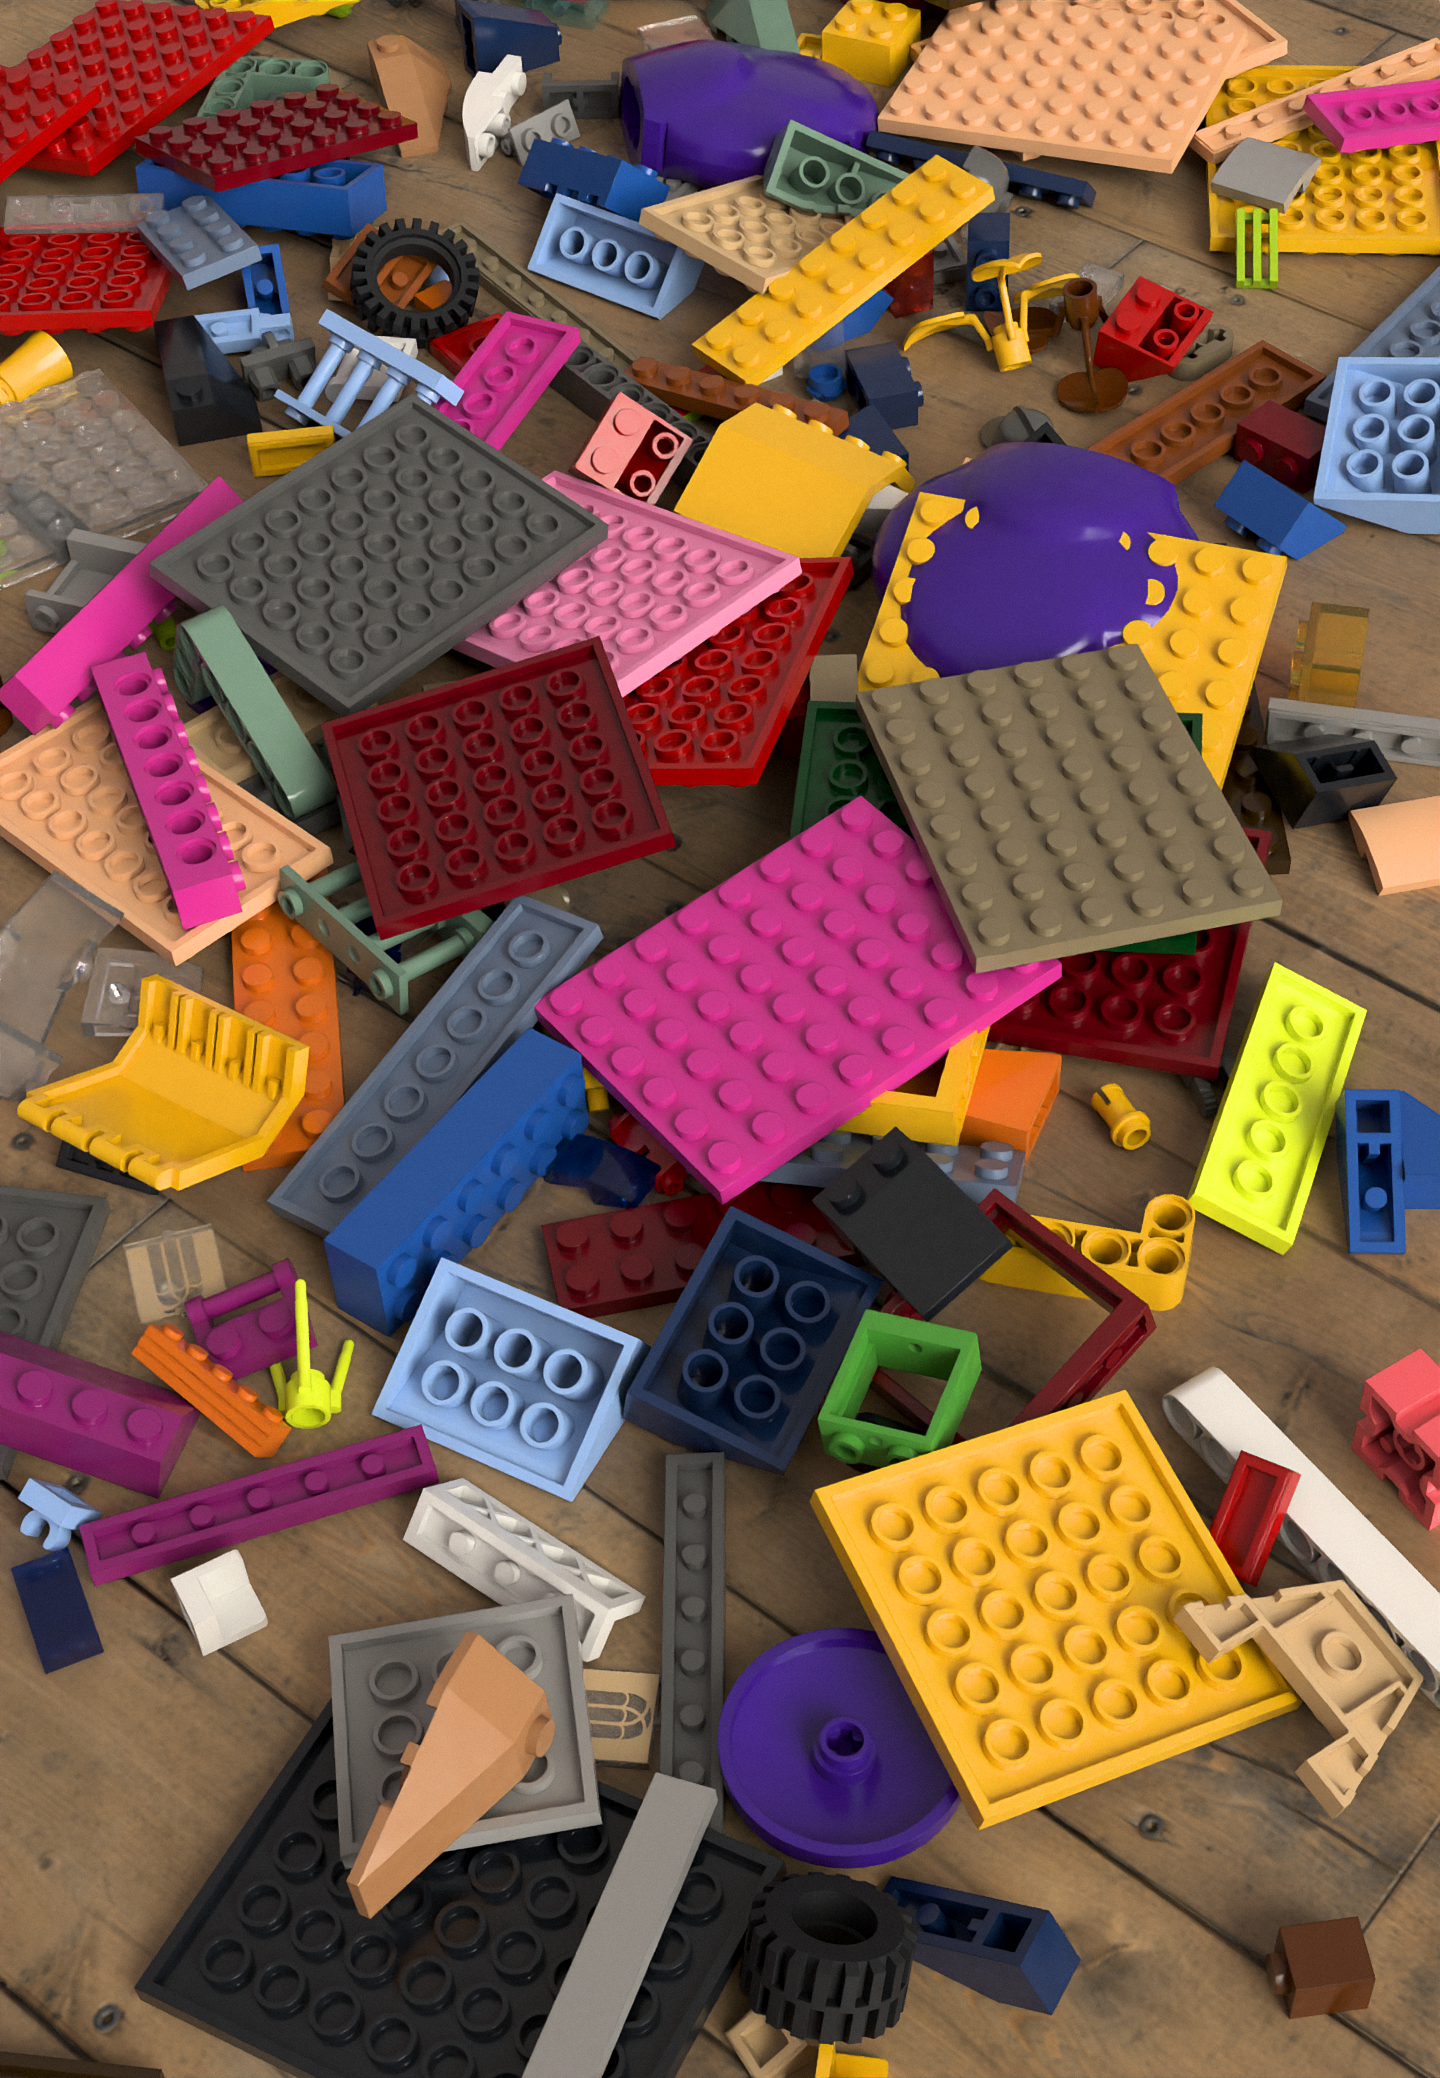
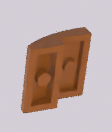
(397, 279)

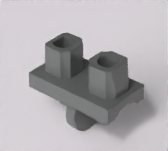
(277, 363)

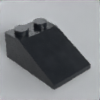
(911, 1224)

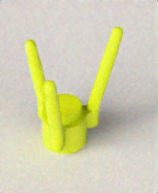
(307, 1396)

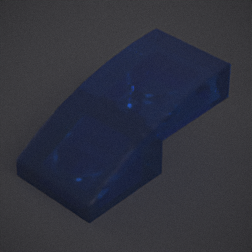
(607, 1171)

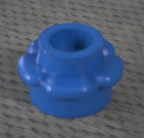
(825, 382)

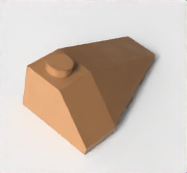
(473, 1753)

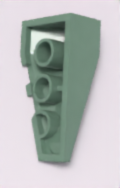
(824, 174)

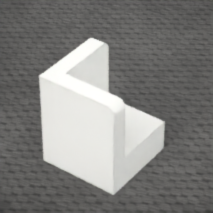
(219, 1602)

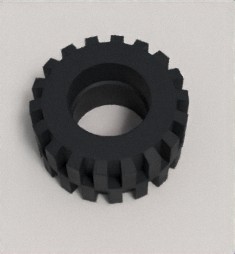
(827, 1957)

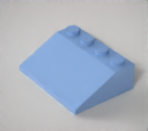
(1384, 443)
(511, 1379)

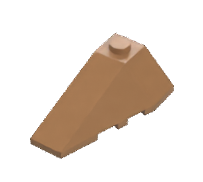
(412, 84)

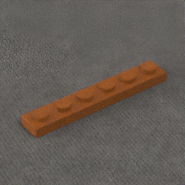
(724, 397)

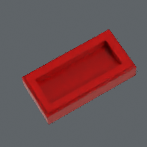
(1252, 1514)

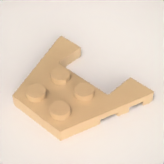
(1333, 1660)

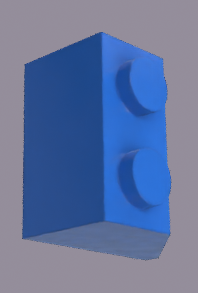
(1275, 514)

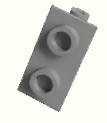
(553, 122)

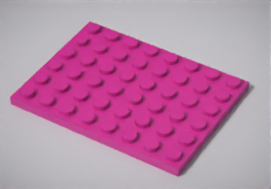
(784, 1000)

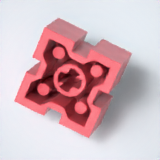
(1403, 1432)

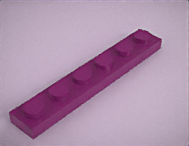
(258, 1504)

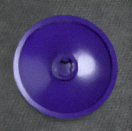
(832, 1753)

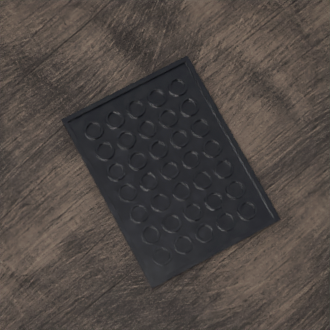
(454, 1964)

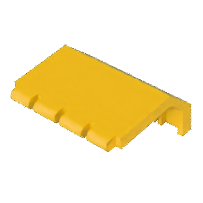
(788, 482)
(184, 1094)

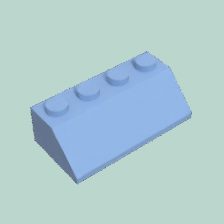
(613, 258)

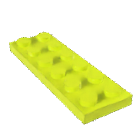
(1277, 1109)

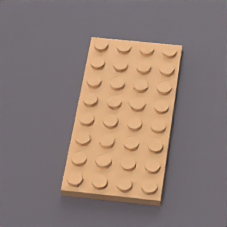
(77, 815)

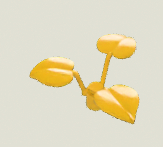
(1009, 339)

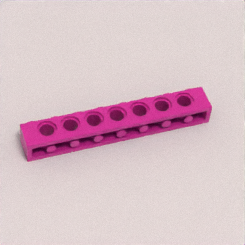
(168, 792)

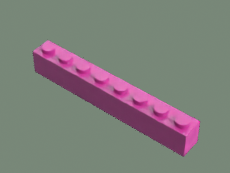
(107, 623)

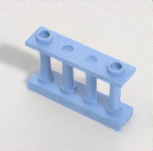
(372, 354)

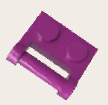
(256, 1337)

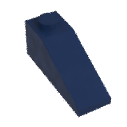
(989, 1944)

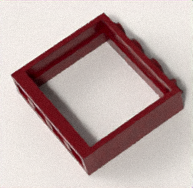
(1090, 1365)

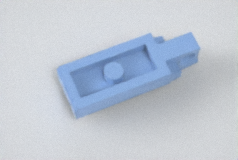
(243, 328)

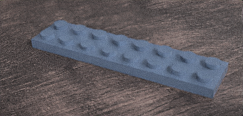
(437, 1059)

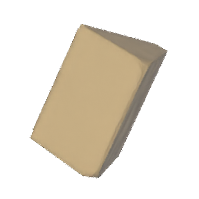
(769, 2050)

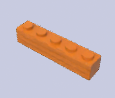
(212, 1390)

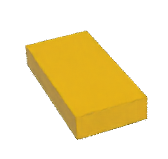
(285, 450)

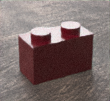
(1281, 445)

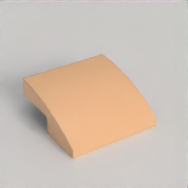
(1400, 843)

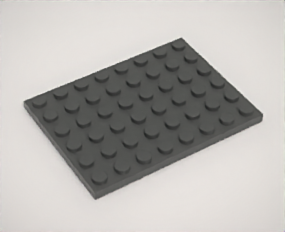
(380, 554)

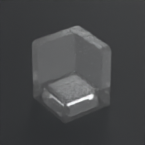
(826, 349)

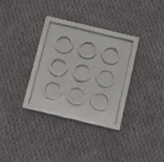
(381, 1705)

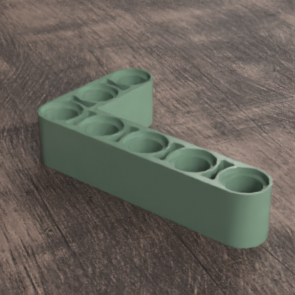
(257, 77)
(220, 663)

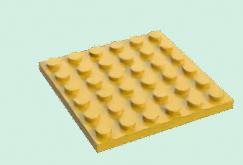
(1038, 1601)

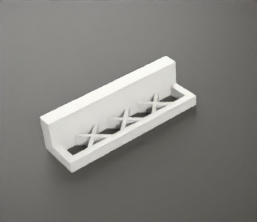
(516, 1559)

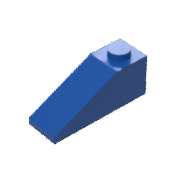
(1371, 1170)

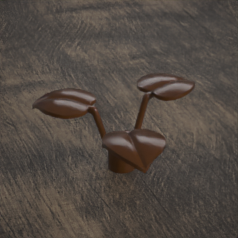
(1079, 391)

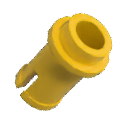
(1127, 1126)

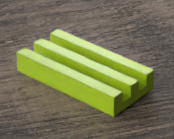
(1256, 218)

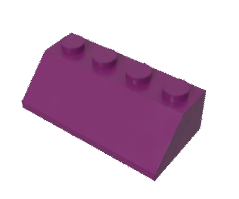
(90, 1416)

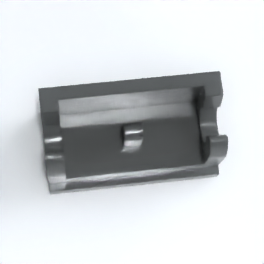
(587, 98)

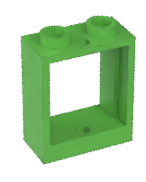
(890, 1343)

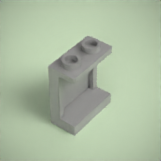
(92, 565)

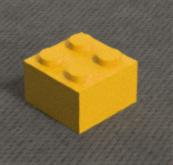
(872, 40)

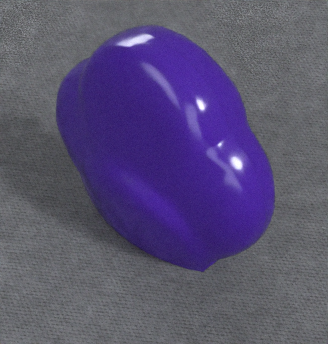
(716, 106)
(1040, 564)

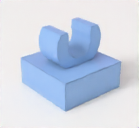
(57, 1507)

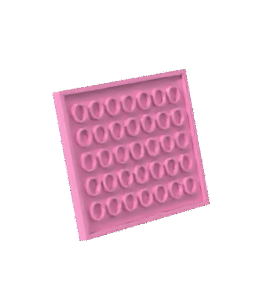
(644, 590)

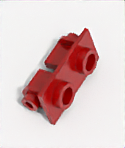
(631, 1134)

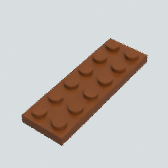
(1203, 417)

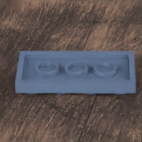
(198, 241)

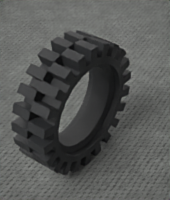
(418, 242)

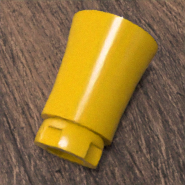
(32, 367)

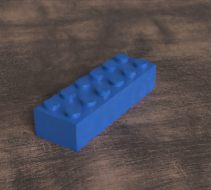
(320, 199)
(457, 1181)

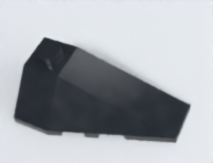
(202, 386)

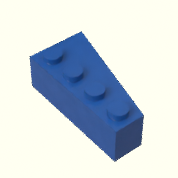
(591, 178)

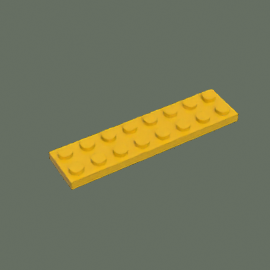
(843, 272)

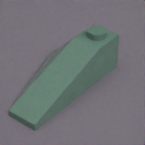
(754, 23)

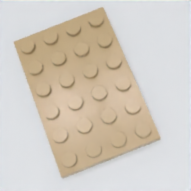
(741, 230)

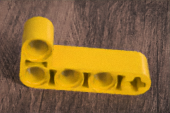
(1145, 1263)

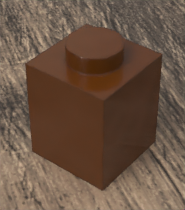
(1321, 1967)

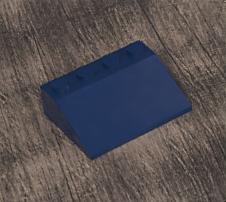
(750, 1345)

